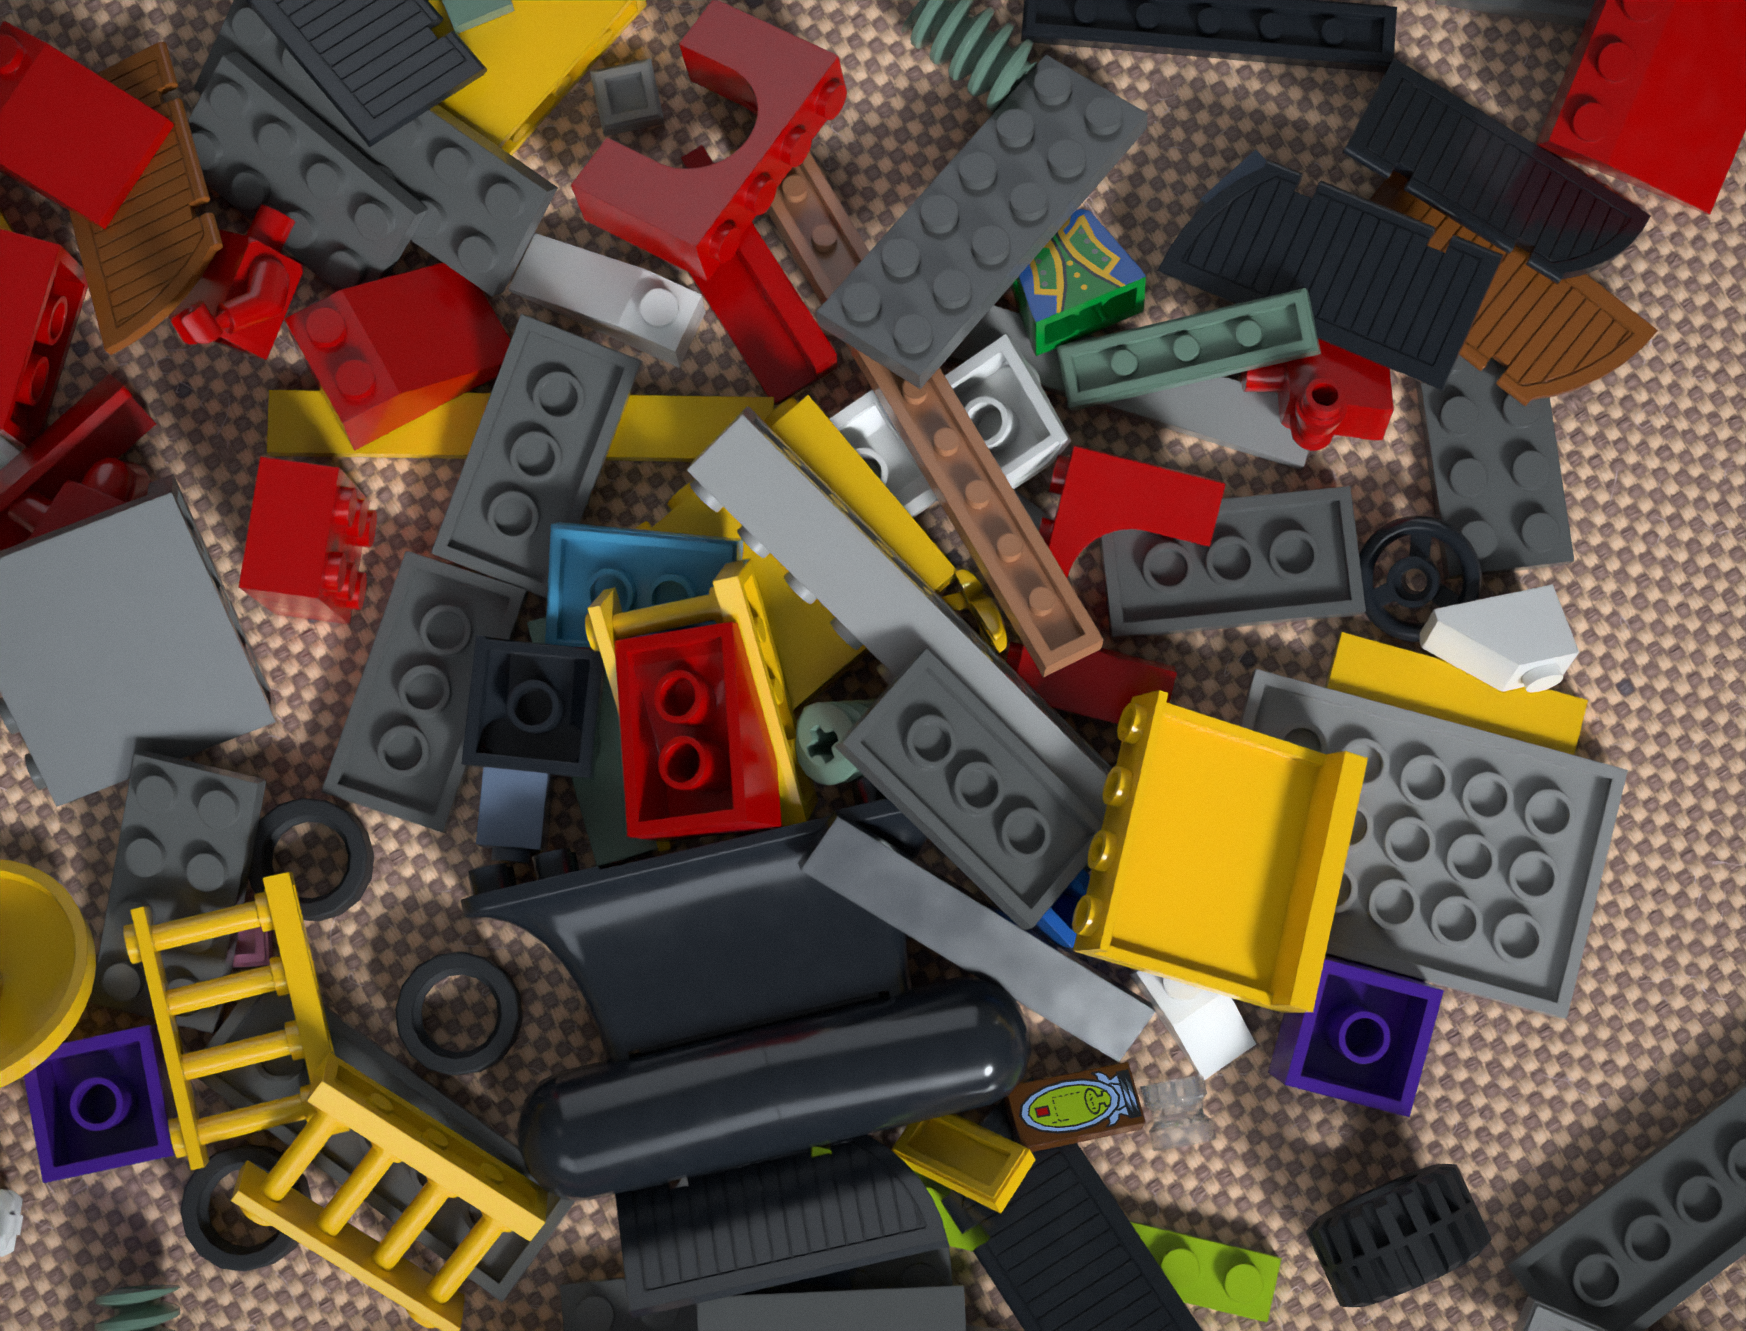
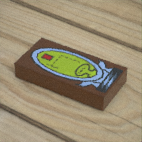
(1074, 1107)

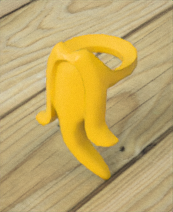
(981, 607)

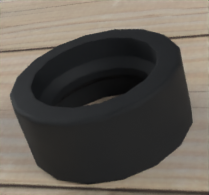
(347, 826)
(411, 1001)
(197, 1219)

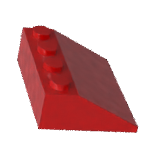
(1655, 96)

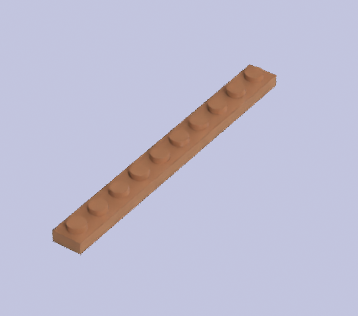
(945, 445)

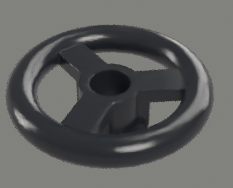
(1396, 589)

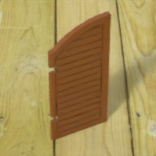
(155, 240)
(1538, 330)

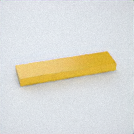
(1448, 693)

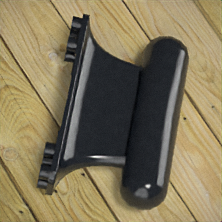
(745, 1011)

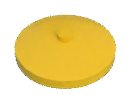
(43, 967)

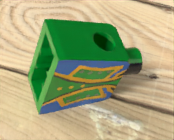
(1077, 285)

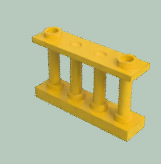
(731, 599)
(287, 974)
(397, 1135)

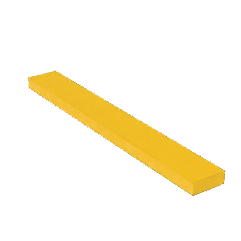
(649, 428)

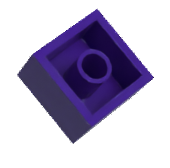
(1362, 1037)
(101, 1104)

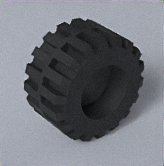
(1398, 1236)

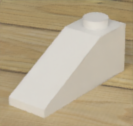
(611, 297)

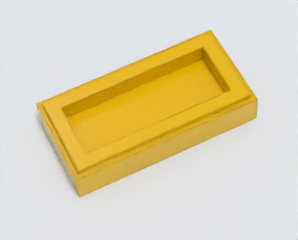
(965, 1158)

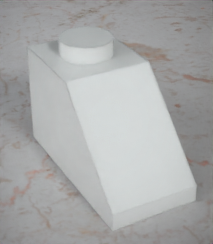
(1505, 639)
(1199, 1021)

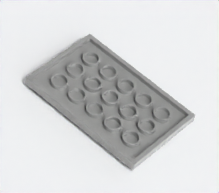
(1465, 845)

